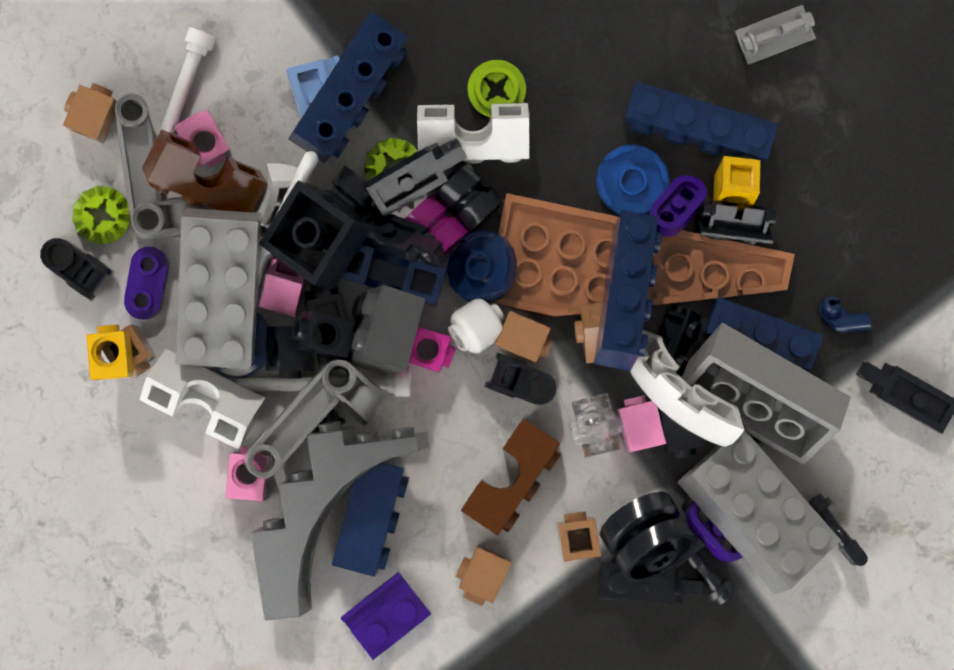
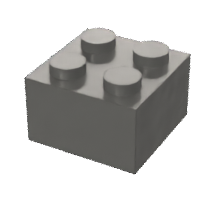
(384, 329)

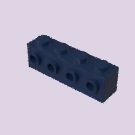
(349, 87)
(698, 123)
(626, 291)

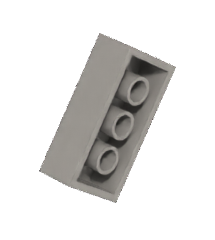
(218, 288)
(773, 396)
(759, 512)

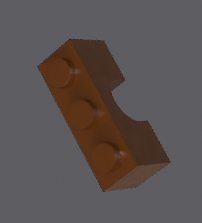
(172, 168)
(496, 506)

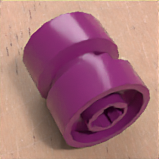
(433, 215)

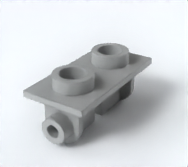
(776, 34)

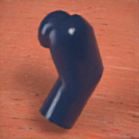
(840, 319)

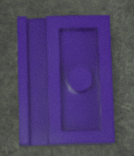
(386, 615)

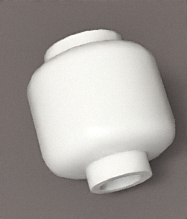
(476, 326)

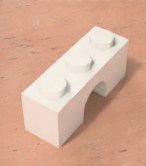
(503, 138)
(229, 404)

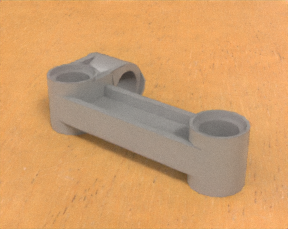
(135, 144)
(357, 396)

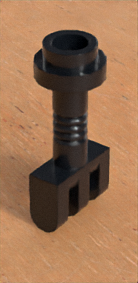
(847, 545)
(720, 590)

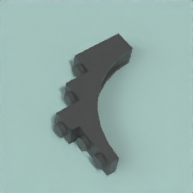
(287, 544)

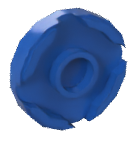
(631, 179)

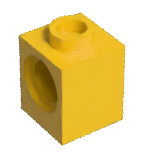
(737, 181)
(122, 366)

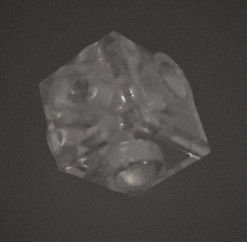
(596, 425)

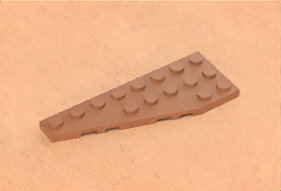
(567, 252)

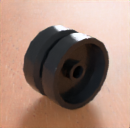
(647, 537)

